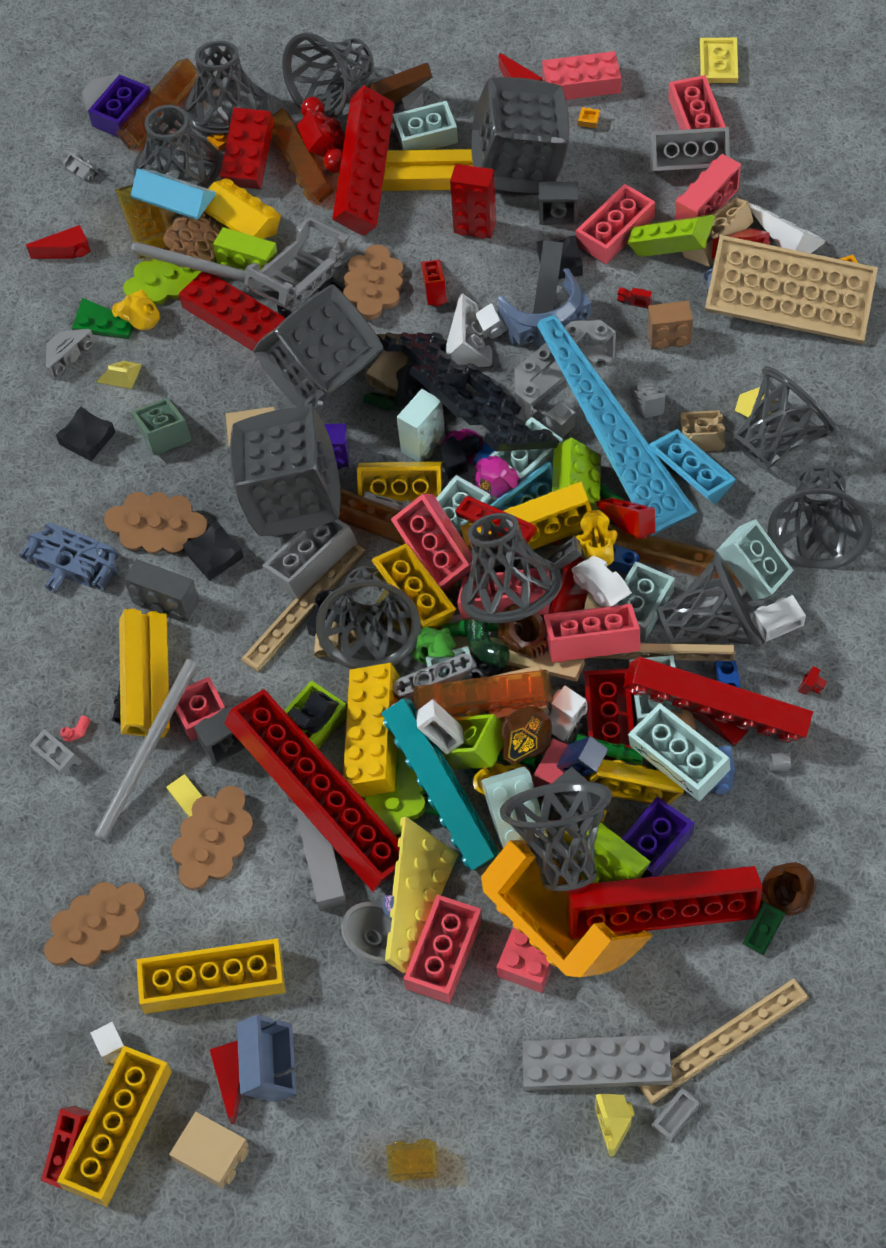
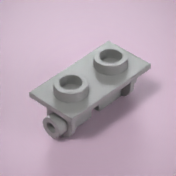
(86, 169)

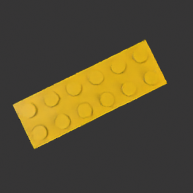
(554, 515)
(369, 745)
(210, 976)
(114, 1126)

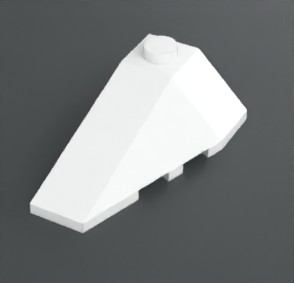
(785, 232)
(466, 336)

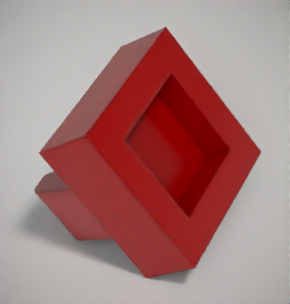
(812, 682)

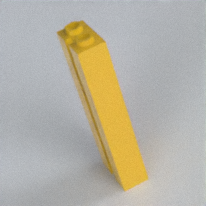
(422, 169)
(142, 670)

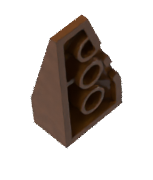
(403, 83)

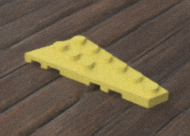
(418, 878)

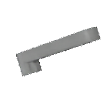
(404, 686)

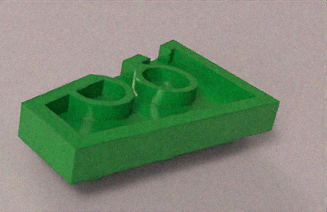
(100, 321)

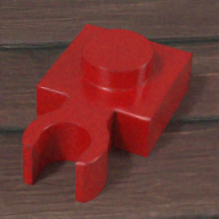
(636, 297)

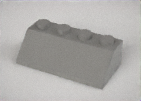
(688, 148)
(309, 556)

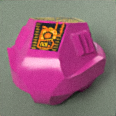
(495, 476)

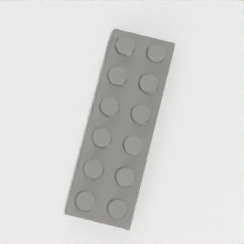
(596, 1062)

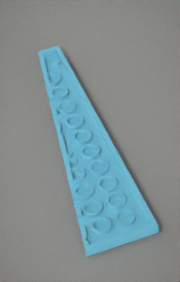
(630, 455)

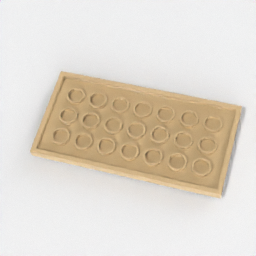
(791, 289)

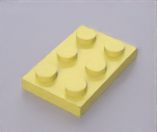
(719, 59)

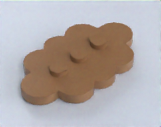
(194, 236)
(373, 281)
(155, 522)
(212, 837)
(95, 924)

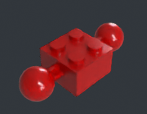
(321, 133)

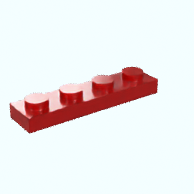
(473, 509)

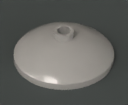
(366, 931)

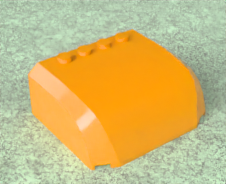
(540, 913)

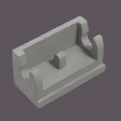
(55, 752)

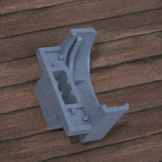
(524, 326)

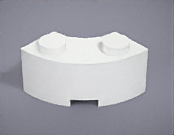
(598, 580)
(566, 713)

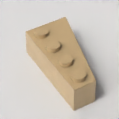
(729, 219)

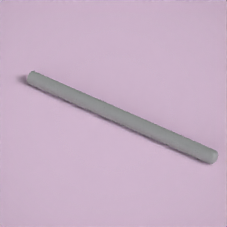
(191, 262)
(145, 750)

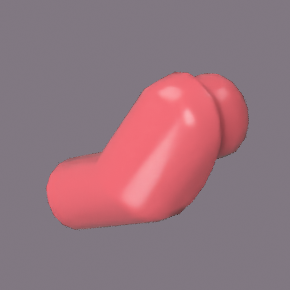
(77, 732)

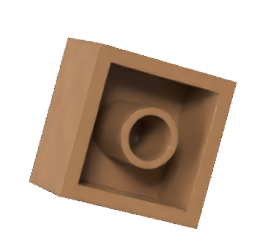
(669, 324)

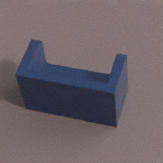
(583, 756)

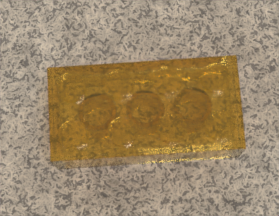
(144, 221)

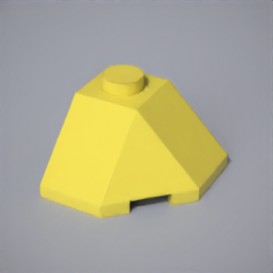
(614, 1119)

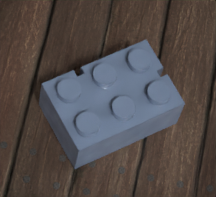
(263, 1053)

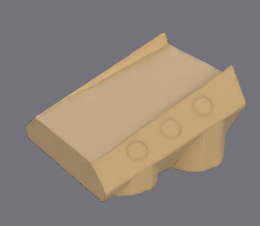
(704, 429)

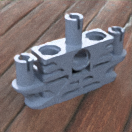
(80, 553)

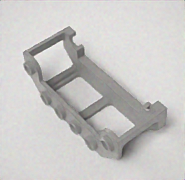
(293, 292)
(541, 373)

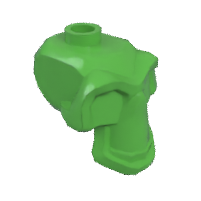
(433, 644)

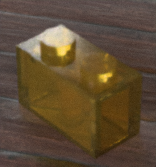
(412, 1160)

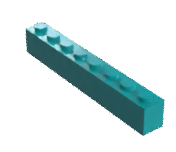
(441, 785)

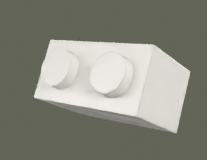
(778, 618)
(439, 726)

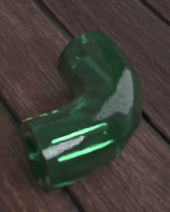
(483, 646)

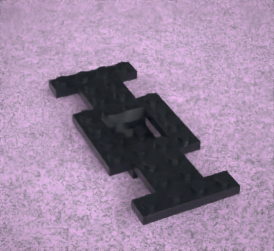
(448, 383)

